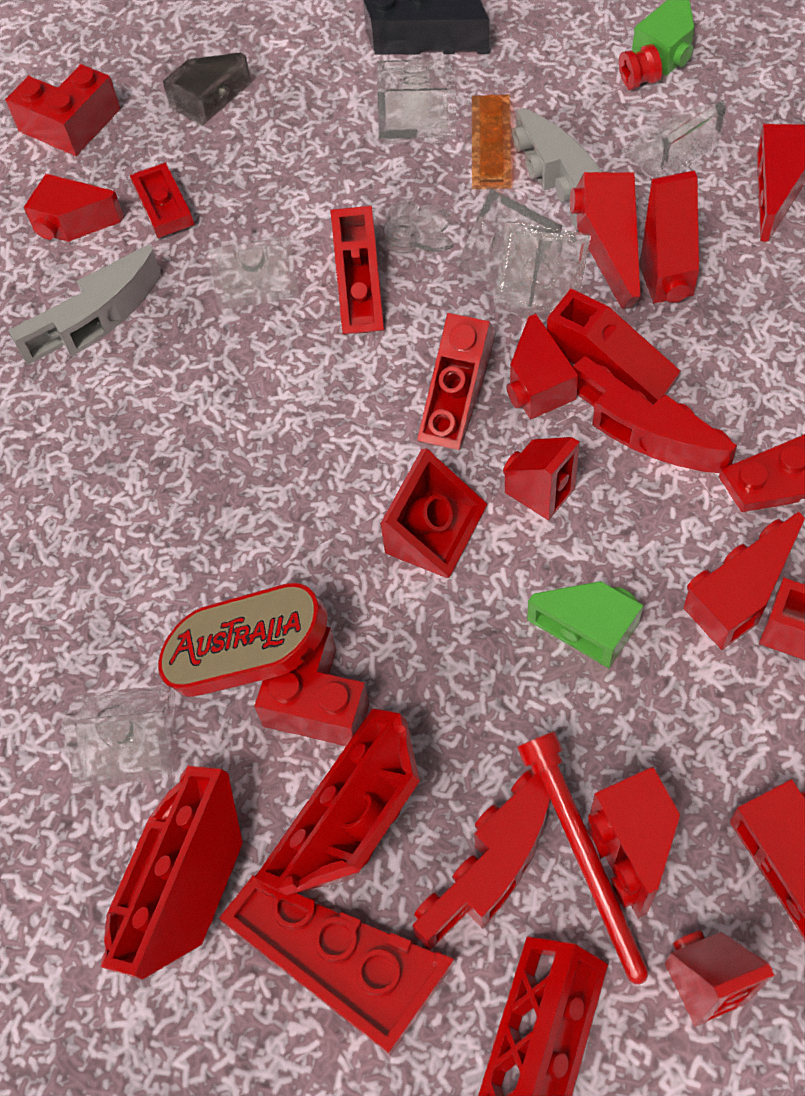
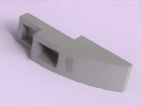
(551, 155)
(102, 305)

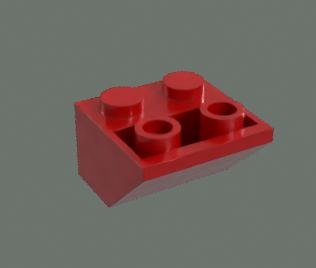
(634, 831)

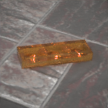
(491, 142)

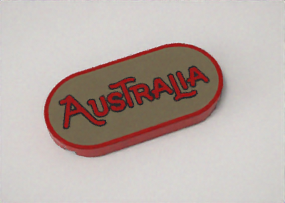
(242, 640)

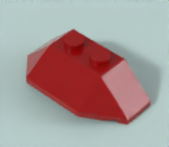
(347, 810)
(174, 876)

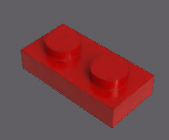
(161, 200)

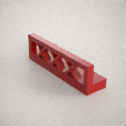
(564, 1011)

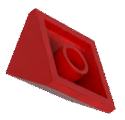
(431, 517)

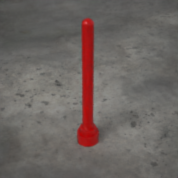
(544, 758)

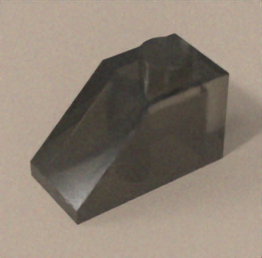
(206, 85)

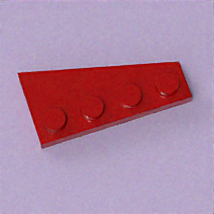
(768, 477)
(353, 968)

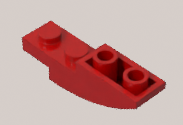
(661, 430)
(482, 885)

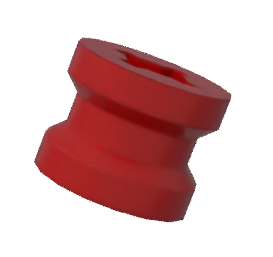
(640, 66)

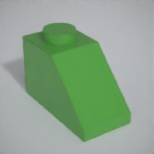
(670, 31)
(588, 618)

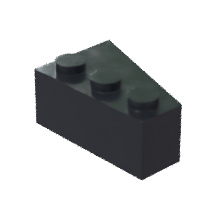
(420, 25)

